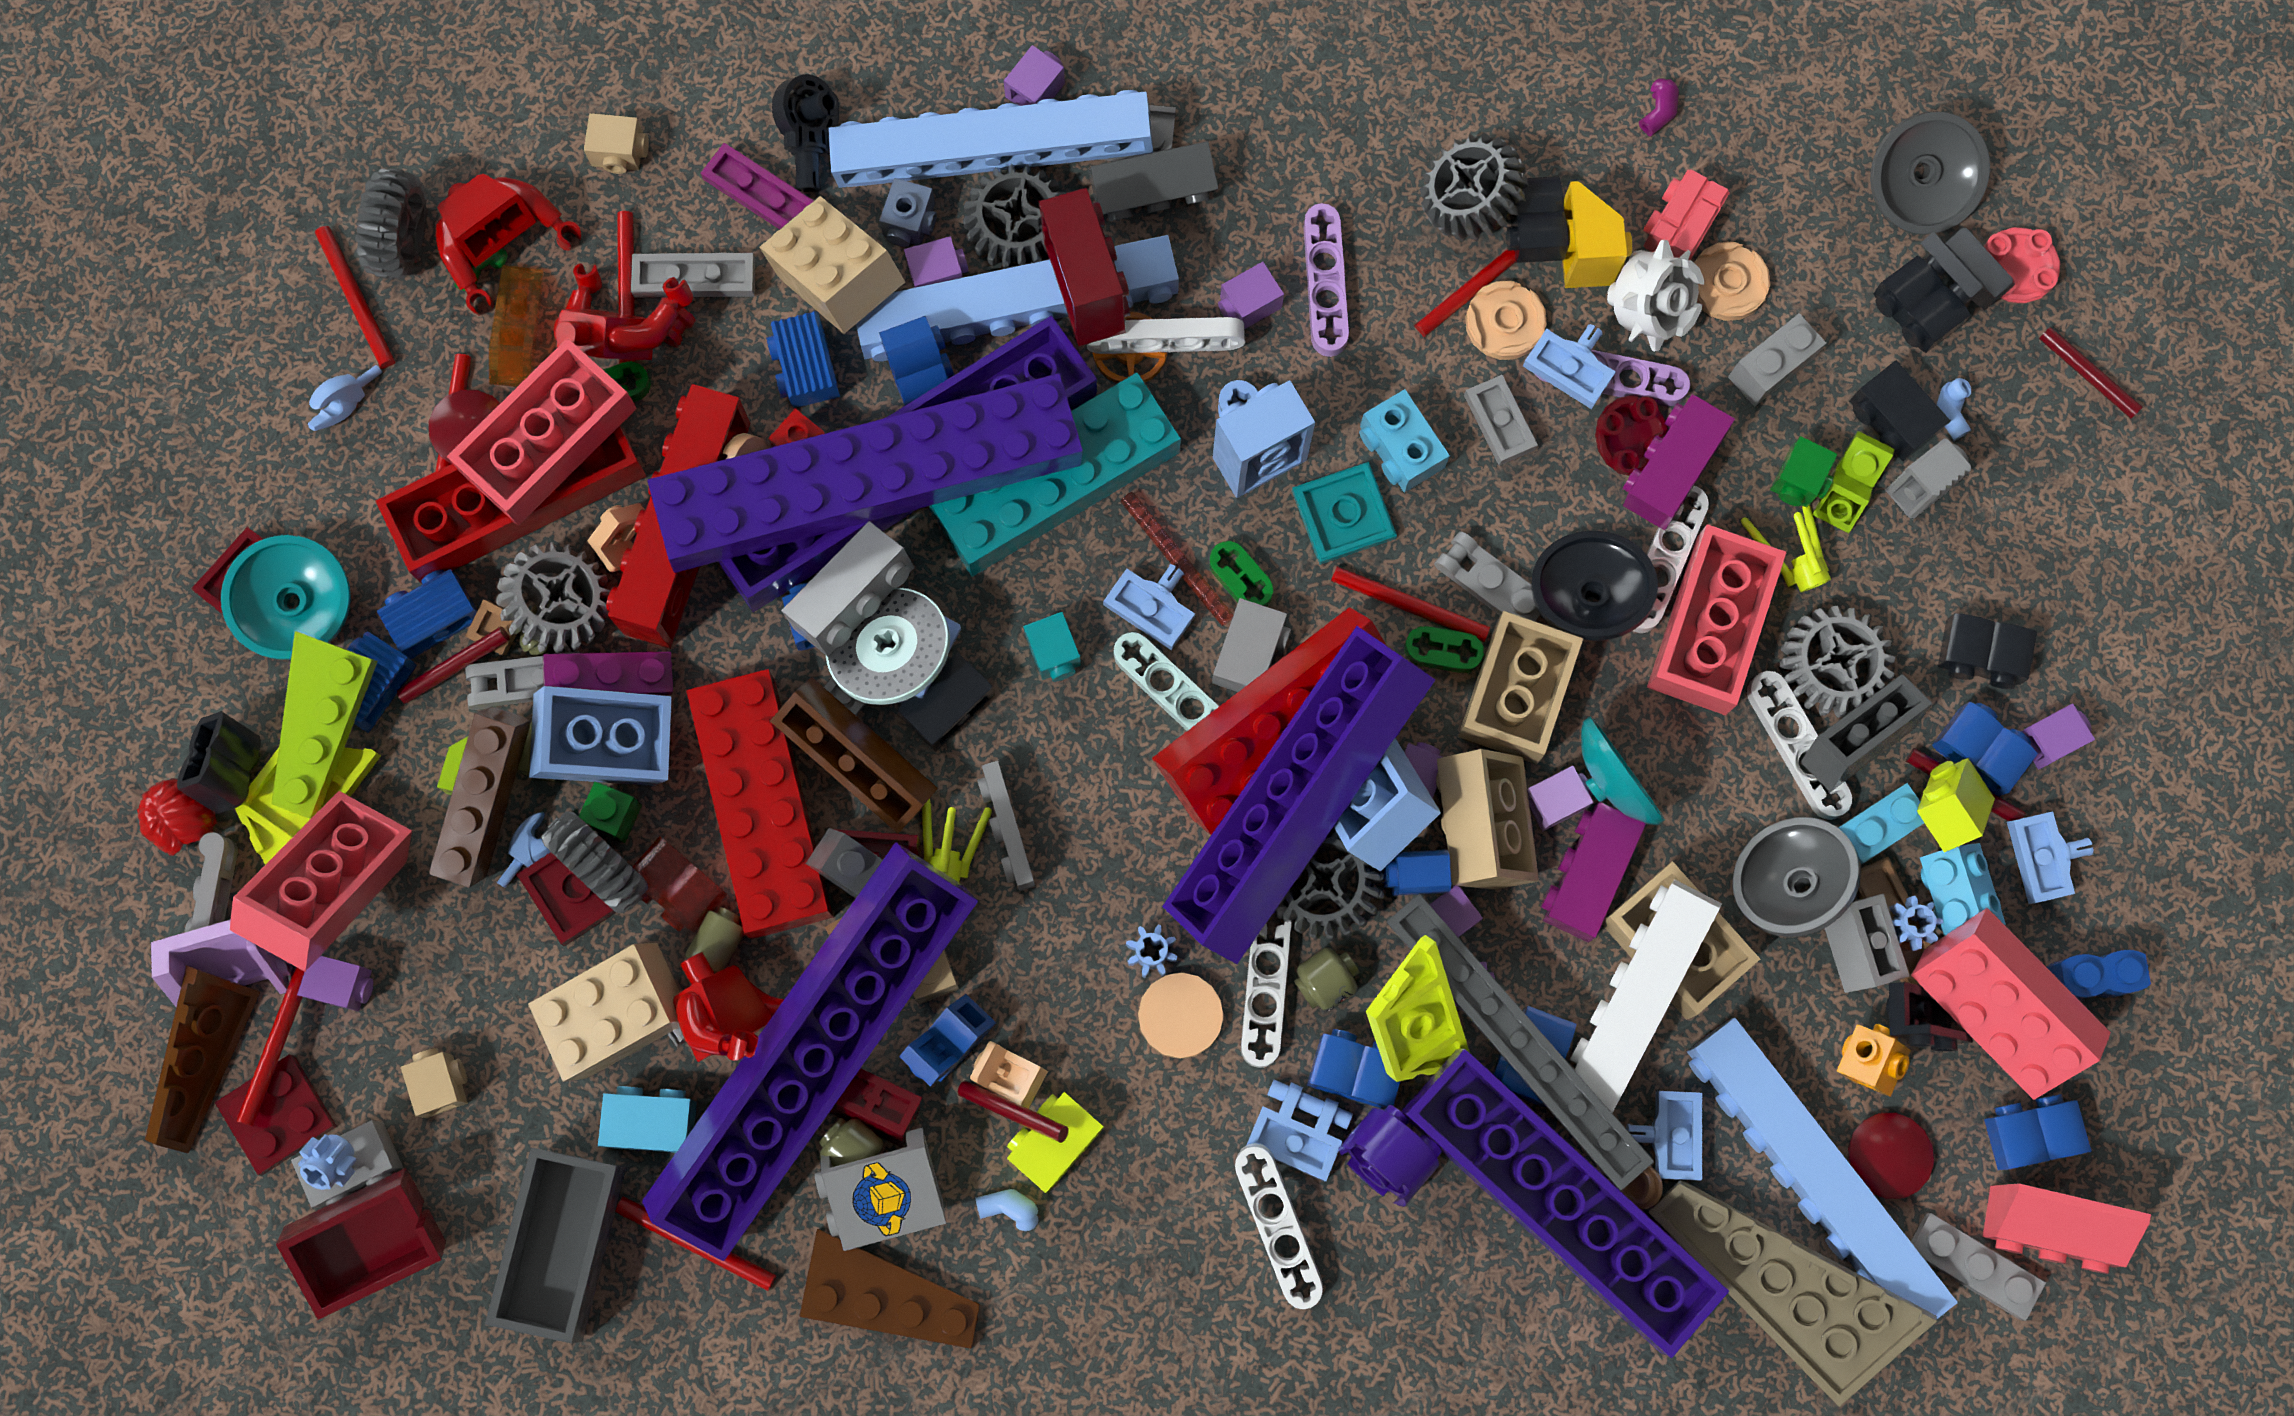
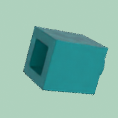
(1052, 647)

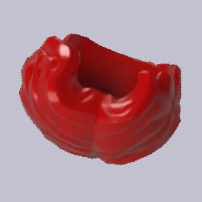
(172, 817)

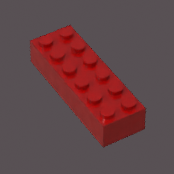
(451, 522)
(650, 594)
(1224, 749)
(758, 804)

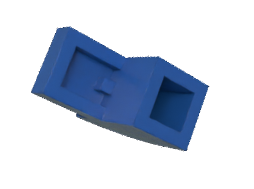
(948, 1040)

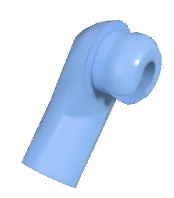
(1011, 1204)

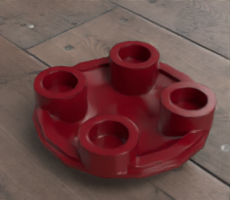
(457, 417)
(1627, 431)
(1891, 1155)

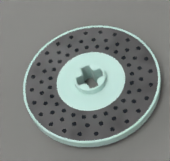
(899, 671)

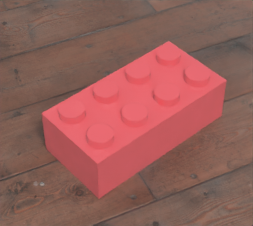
(542, 431)
(1716, 620)
(320, 880)
(2011, 1004)

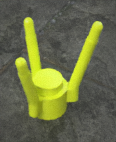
(1809, 569)
(945, 858)

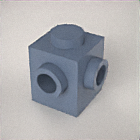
(908, 213)

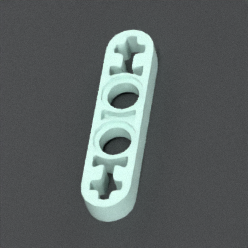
(1180, 691)

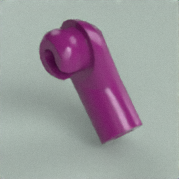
(1666, 106)

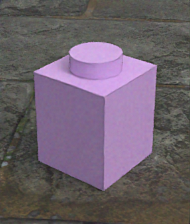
(1559, 798)

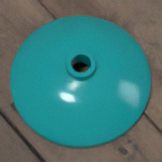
(263, 581)
(1614, 778)

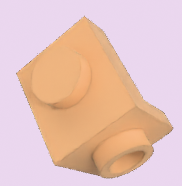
(614, 534)
(1008, 1074)

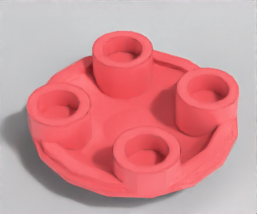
(2028, 259)

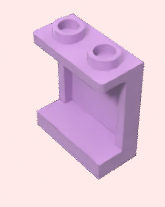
(218, 953)

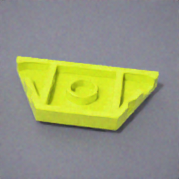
(274, 826)
(1416, 1016)

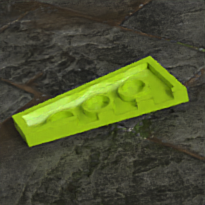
(318, 716)

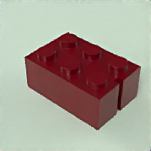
(1084, 266)
(361, 1243)

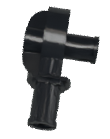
(796, 119)

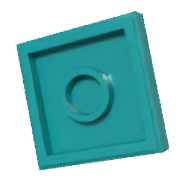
(1344, 513)

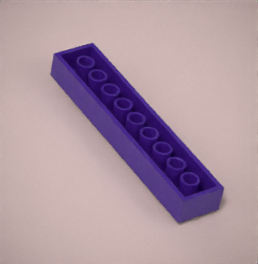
(1030, 356)
(865, 472)
(808, 1053)

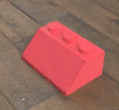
(2063, 1226)

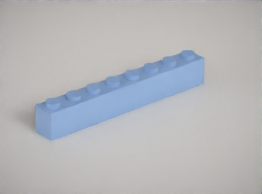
(991, 138)
(1012, 297)
(1814, 1167)

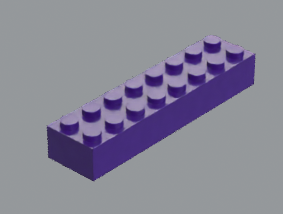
(1297, 795)
(1565, 1203)

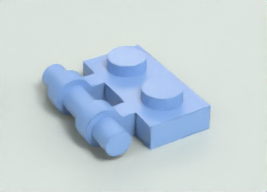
(1295, 1143)

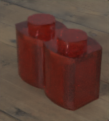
(677, 886)

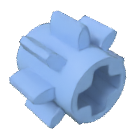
(1919, 913)
(1147, 962)
(327, 1162)

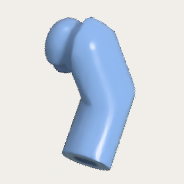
(1951, 402)

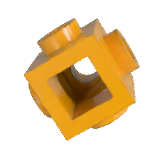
(1874, 1059)

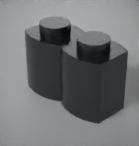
(1540, 227)
(1920, 304)
(1987, 650)
(219, 762)

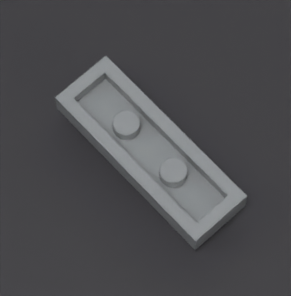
(704, 272)
(1005, 826)
(1977, 1267)

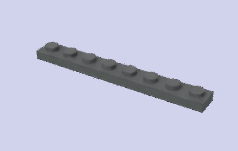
(1526, 1048)

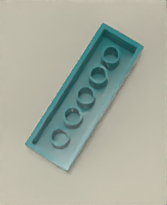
(1120, 439)

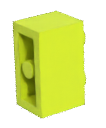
(1955, 804)
(1045, 1159)

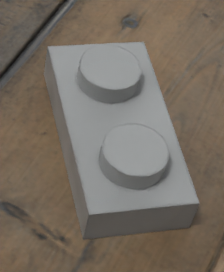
(1500, 420)

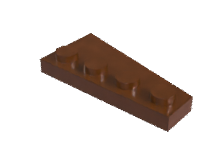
(199, 1048)
(883, 1297)

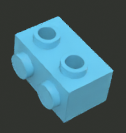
(1403, 441)
(1959, 885)

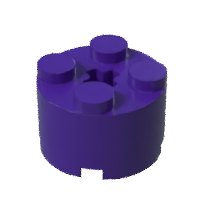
(1391, 1154)

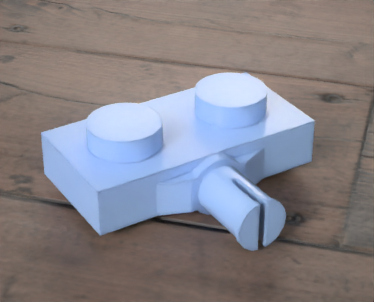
(1571, 365)
(1151, 605)
(2044, 856)
(1675, 1135)

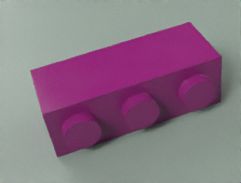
(1676, 461)
(1591, 871)

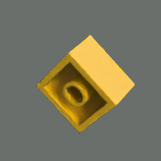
(1595, 240)

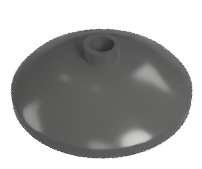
(1952, 178)
(1785, 860)

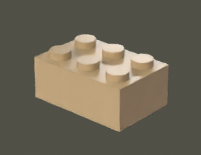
(832, 264)
(1520, 687)
(1487, 819)
(1718, 962)
(608, 1011)

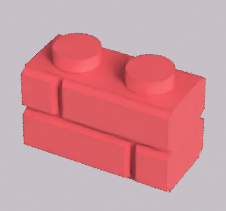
(1687, 216)

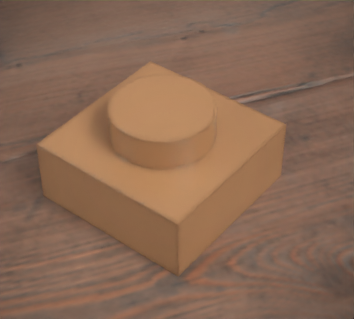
(486, 621)

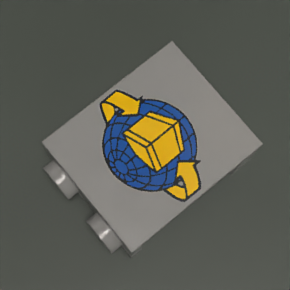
(882, 1194)

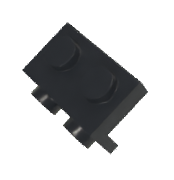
(1971, 267)
(1921, 1019)

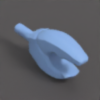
(341, 395)
(524, 847)

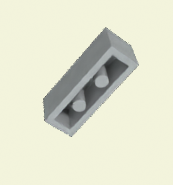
(848, 589)

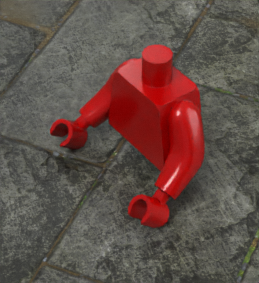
(486, 217)
(616, 334)
(721, 1010)

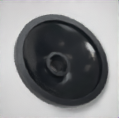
(1596, 567)

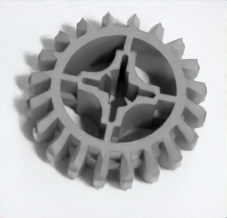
(539, 587)
(1830, 646)

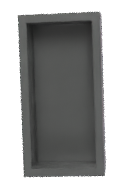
(555, 1246)

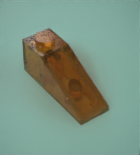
(515, 326)

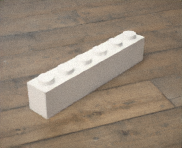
(1643, 990)

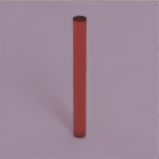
(1177, 558)

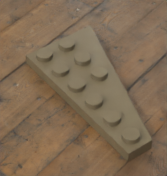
(1815, 1309)

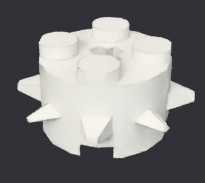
(1657, 295)

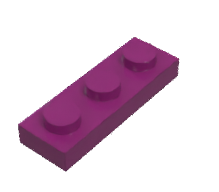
(754, 187)
(613, 672)

